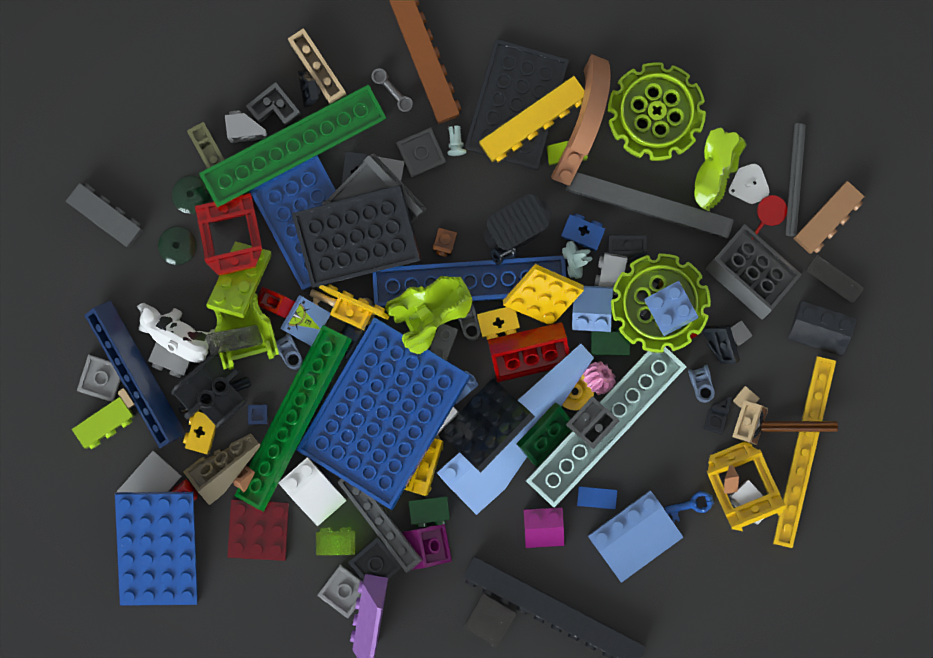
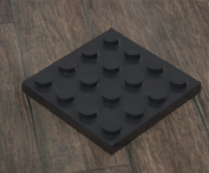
(487, 425)

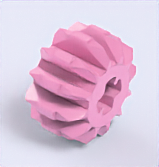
(599, 378)

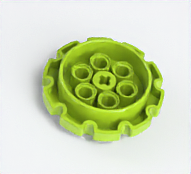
(677, 135)
(628, 307)

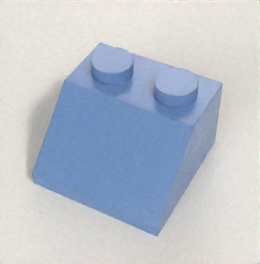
(593, 309)

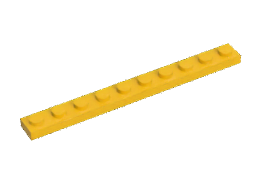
(804, 453)

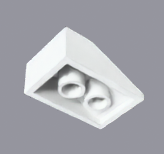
(312, 491)

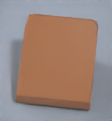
(244, 478)
(731, 480)

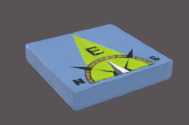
(305, 320)

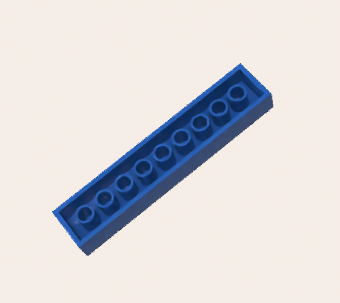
(483, 278)

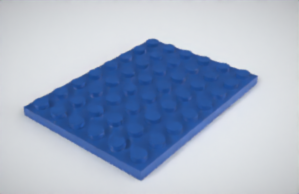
(383, 414)

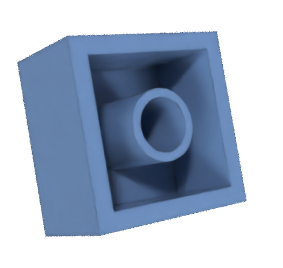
(671, 308)

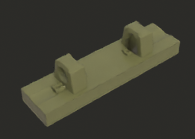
(205, 145)

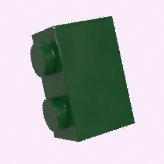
(609, 343)
(429, 510)

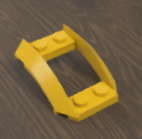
(423, 476)
(753, 510)

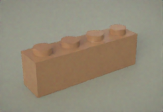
(829, 217)

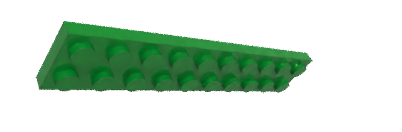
(292, 146)
(294, 416)

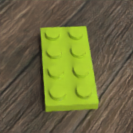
(235, 290)

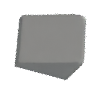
(740, 333)

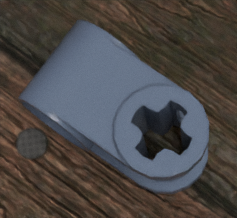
(289, 349)
(701, 382)

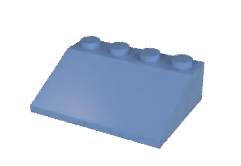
(635, 536)

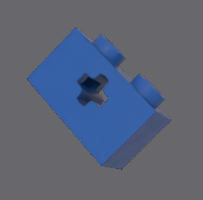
(589, 240)

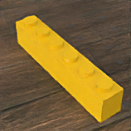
(533, 119)

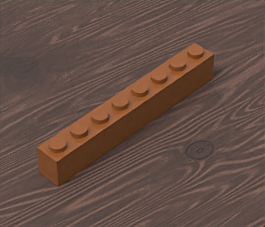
(426, 59)

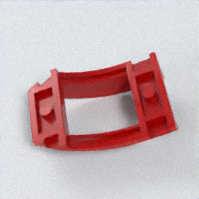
(236, 260)

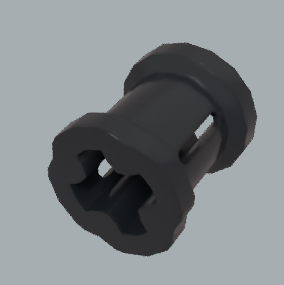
(499, 254)

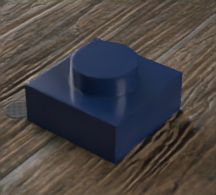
(257, 414)

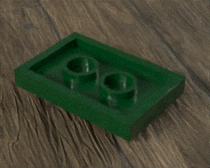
(545, 435)

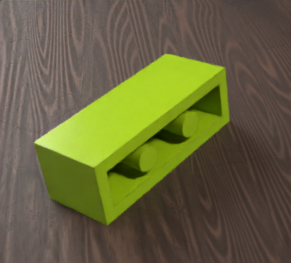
(103, 424)

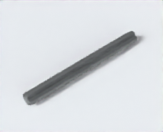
(795, 179)

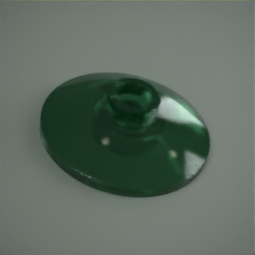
(180, 190)
(184, 252)

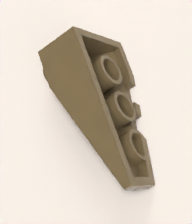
(216, 474)

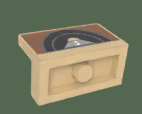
(749, 422)

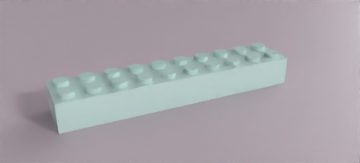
(626, 402)

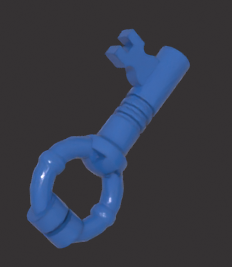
(673, 509)

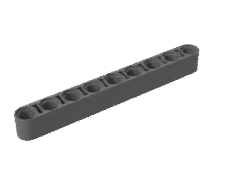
(650, 205)

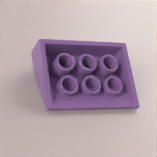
(369, 615)

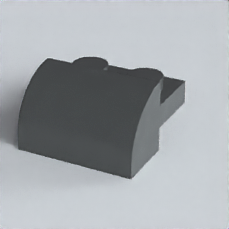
(593, 423)

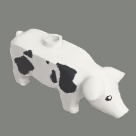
(173, 333)

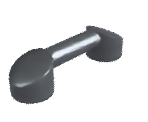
(381, 77)

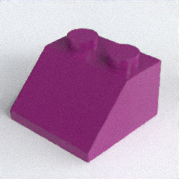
(543, 527)
(430, 544)

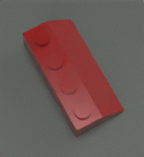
(528, 351)

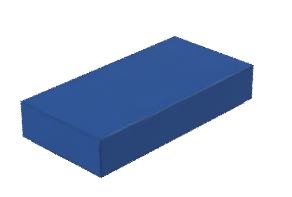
(597, 497)

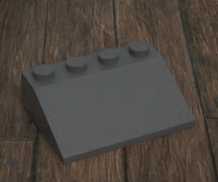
(753, 272)

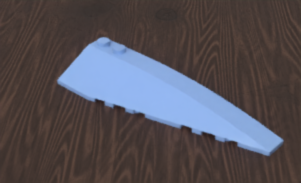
(481, 488)

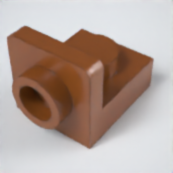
(444, 242)

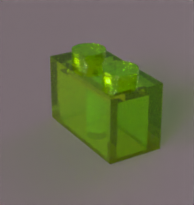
(336, 542)

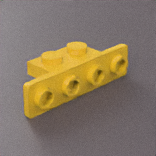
(352, 310)

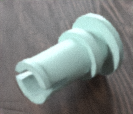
(455, 142)

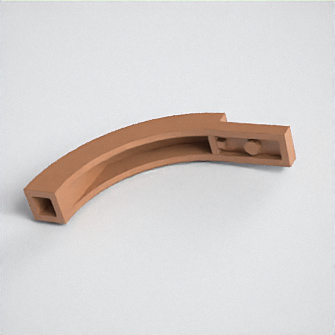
(589, 120)

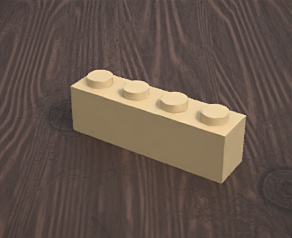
(317, 66)

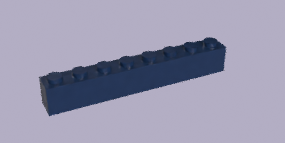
(135, 374)

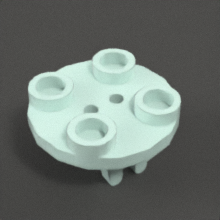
(576, 259)

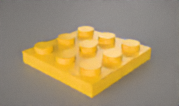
(543, 295)

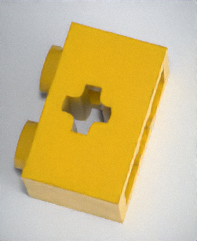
(504, 314)
(205, 441)

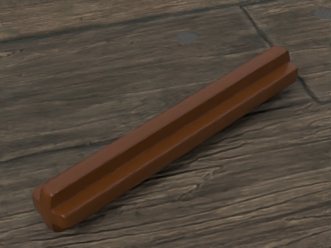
(799, 426)

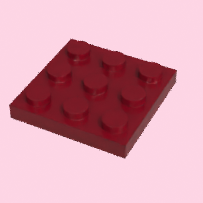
(258, 533)

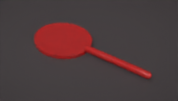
(771, 211)

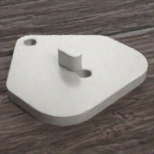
(745, 187)

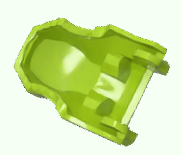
(721, 159)
(428, 309)
(252, 317)

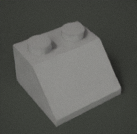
(243, 128)

